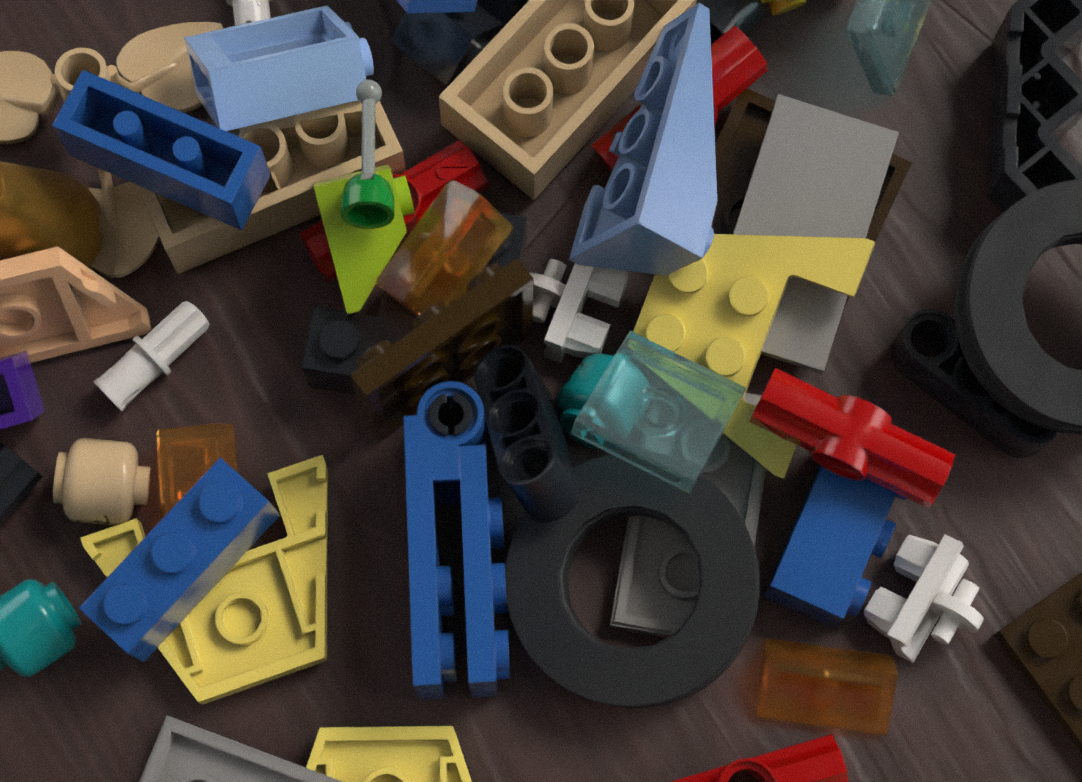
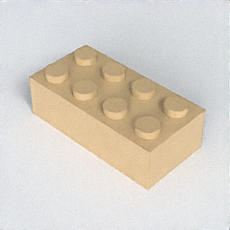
(552, 82)

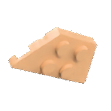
(62, 307)

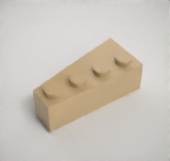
(297, 155)

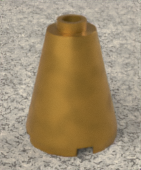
(45, 212)

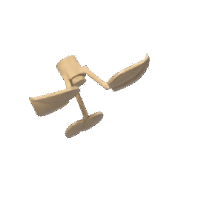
(147, 64)

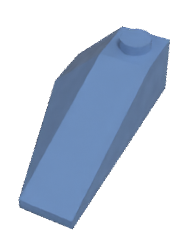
(665, 179)

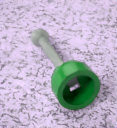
(367, 196)

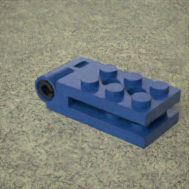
(453, 472)

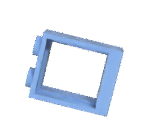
(277, 67)

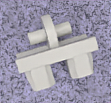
(569, 329)
(937, 574)

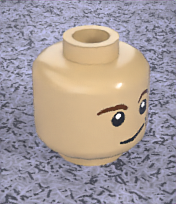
(100, 481)

